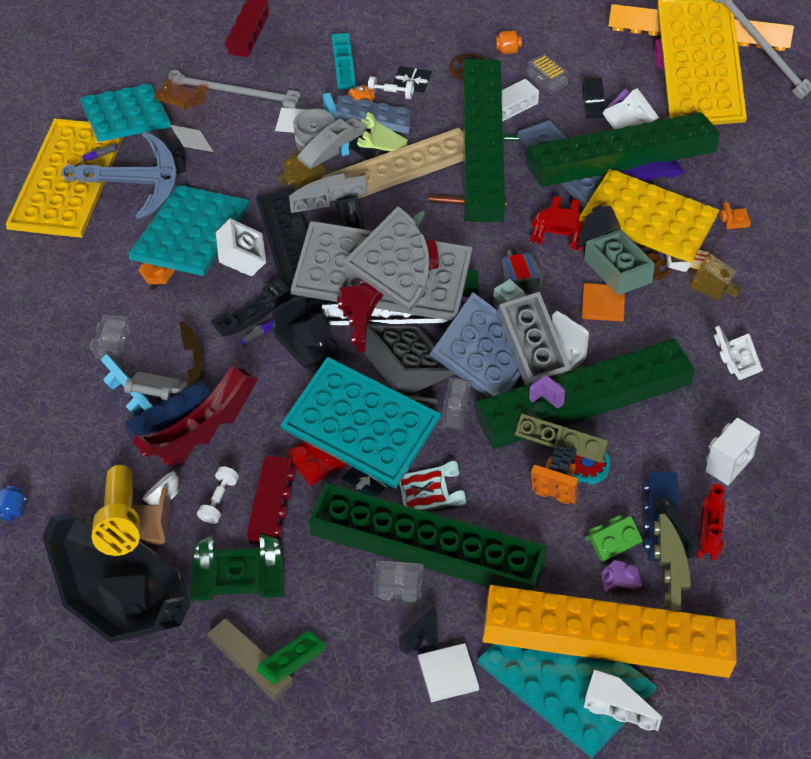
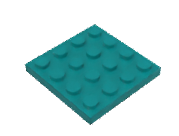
(124, 112)

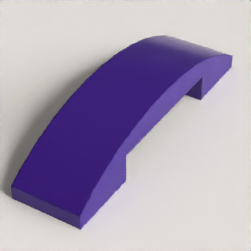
(655, 170)

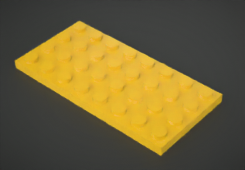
(701, 60)
(49, 201)

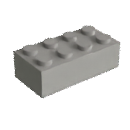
(532, 338)

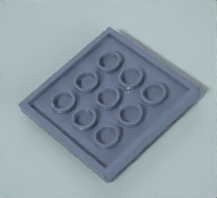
(478, 349)

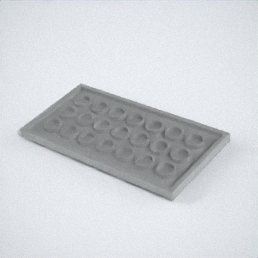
(322, 271)

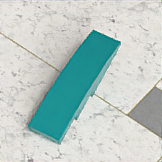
(343, 61)

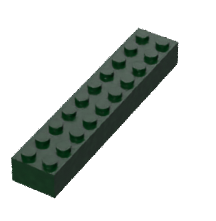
(483, 141)
(621, 149)
(590, 391)
(427, 539)

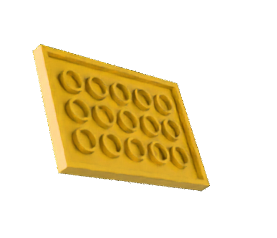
(654, 215)

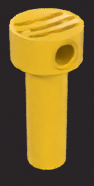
(117, 524)

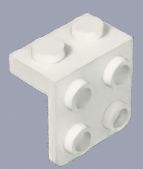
(631, 111)
(572, 339)
(738, 354)

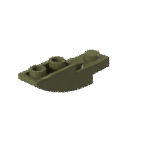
(553, 434)
(671, 554)

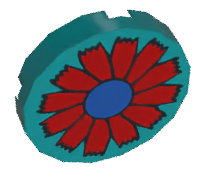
(590, 470)

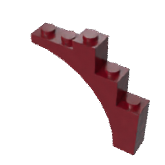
(360, 301)
(199, 426)

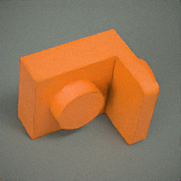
(734, 217)
(155, 274)

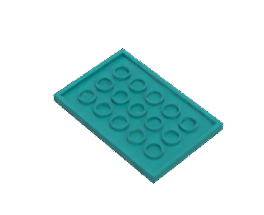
(186, 228)
(361, 422)
(557, 689)

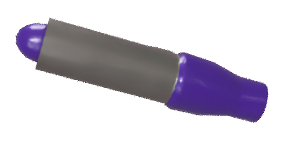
(99, 152)
(257, 332)

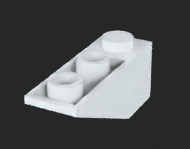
(615, 698)

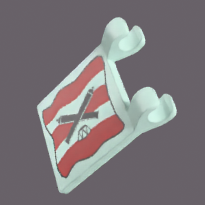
(428, 489)

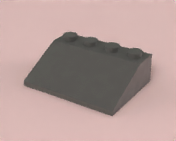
(404, 356)

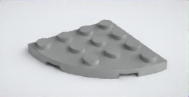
(393, 260)

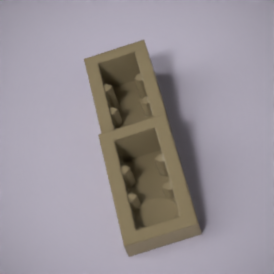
(246, 656)

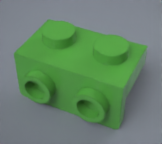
(614, 538)

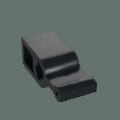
(593, 97)

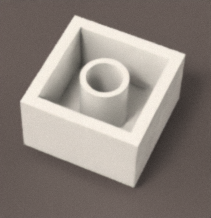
(240, 247)
(732, 450)

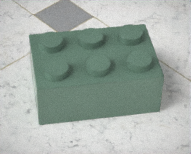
(619, 262)

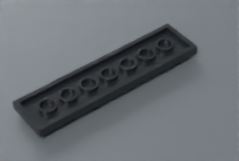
(285, 238)

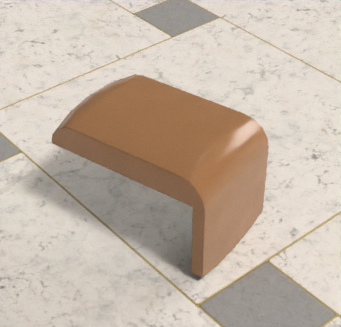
(154, 520)

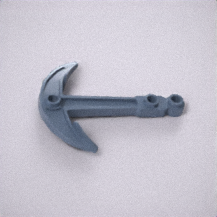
(140, 175)

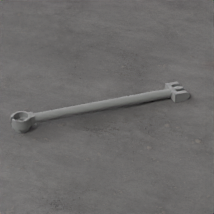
(802, 88)
(289, 100)

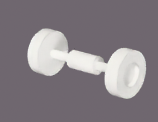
(409, 90)
(210, 513)

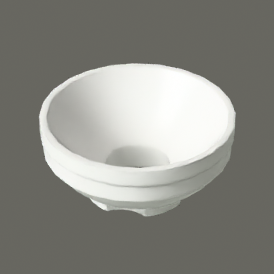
(169, 481)

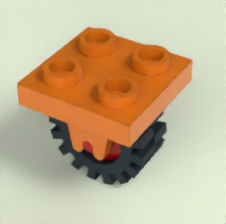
(557, 477)

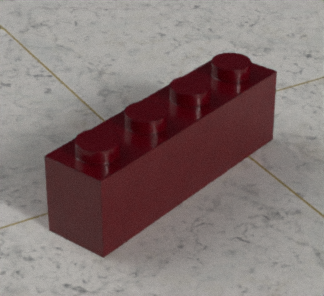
(247, 27)
(271, 498)

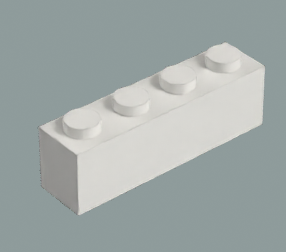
(518, 98)

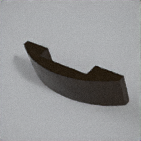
(191, 342)

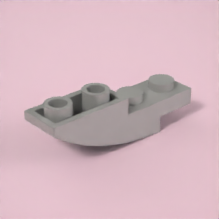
(329, 140)
(322, 191)

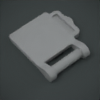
(154, 385)

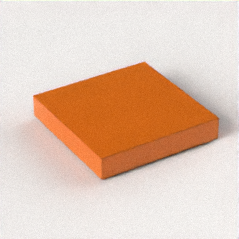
(602, 303)

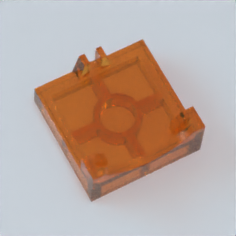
(180, 95)

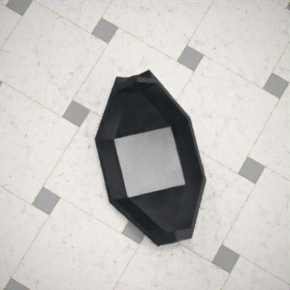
(79, 564)

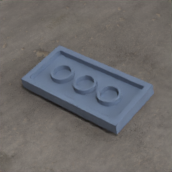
(391, 117)

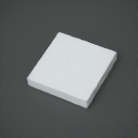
(448, 672)

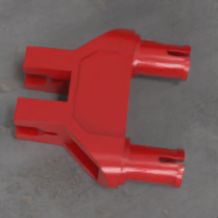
(558, 221)
(712, 523)

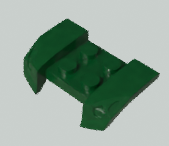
(237, 570)

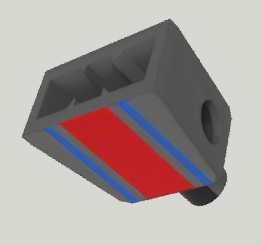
(521, 270)

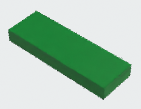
(291, 657)

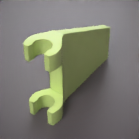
(380, 136)

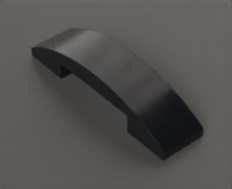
(254, 311)

